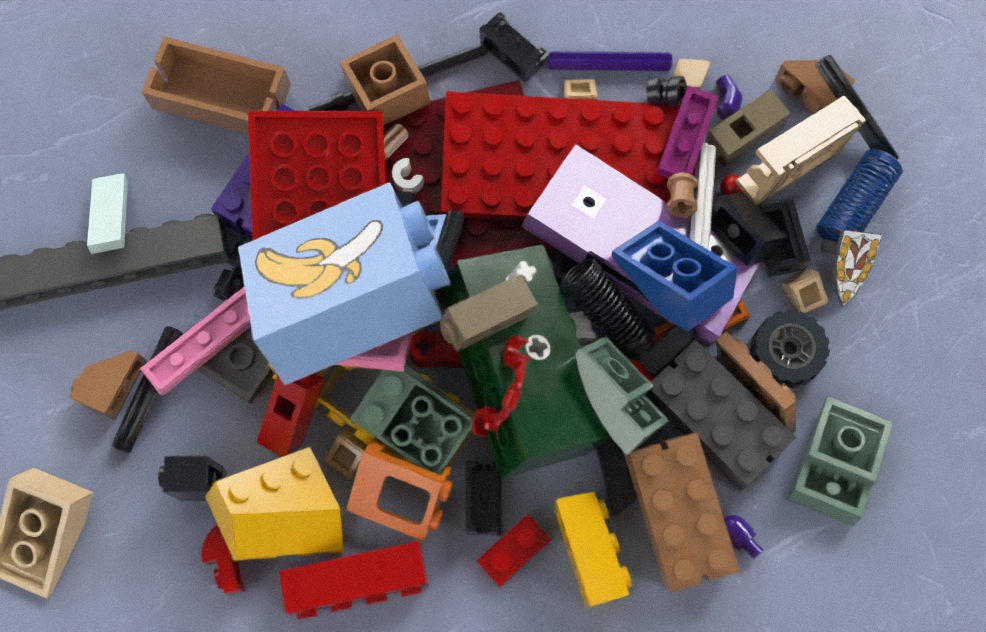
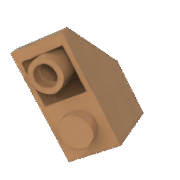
(806, 84)

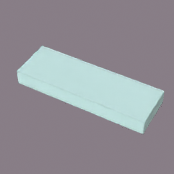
(107, 213)

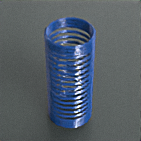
(873, 172)

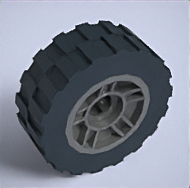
(799, 333)

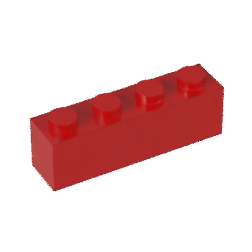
(353, 579)

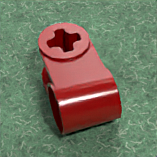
(439, 353)

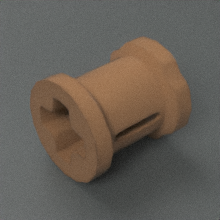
(682, 194)

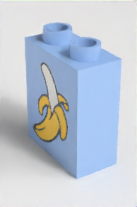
(341, 282)

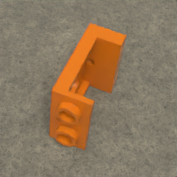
(369, 482)

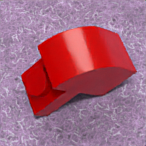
(228, 572)

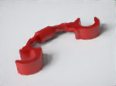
(487, 417)

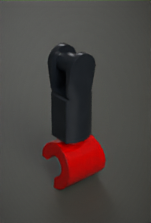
(665, 351)

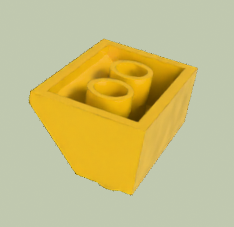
(592, 549)

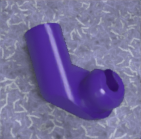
(732, 97)

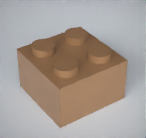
(386, 80)

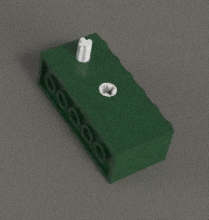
(554, 411)

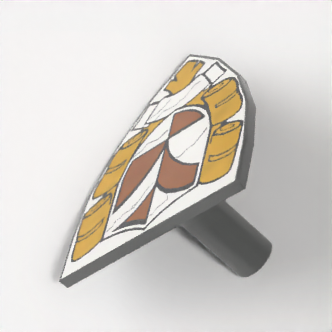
(852, 261)

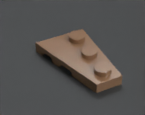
(748, 372)

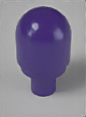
(742, 535)

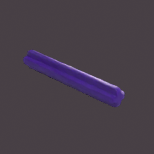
(610, 61)

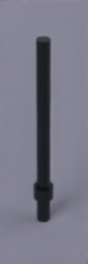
(341, 101)

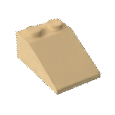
(39, 529)

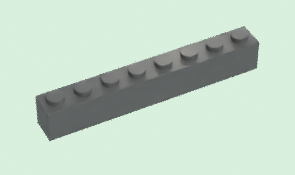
(145, 255)

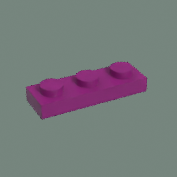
(687, 132)

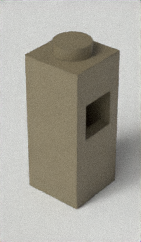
(748, 127)
(487, 313)

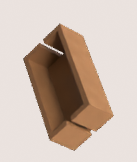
(213, 85)
(681, 512)

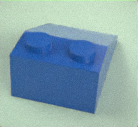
(677, 274)

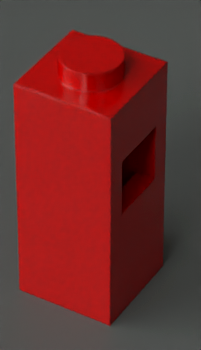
(289, 414)

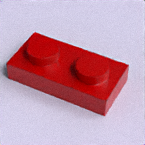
(513, 550)

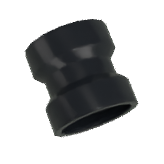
(666, 91)

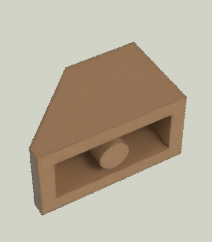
(108, 383)

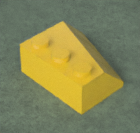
(278, 510)

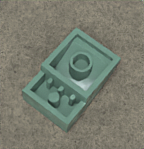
(619, 394)
(841, 461)

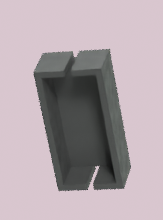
(730, 422)

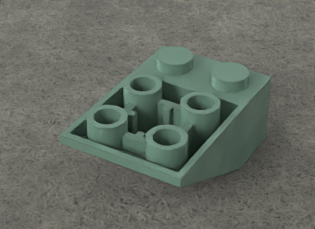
(413, 418)

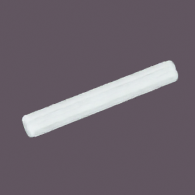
(703, 194)

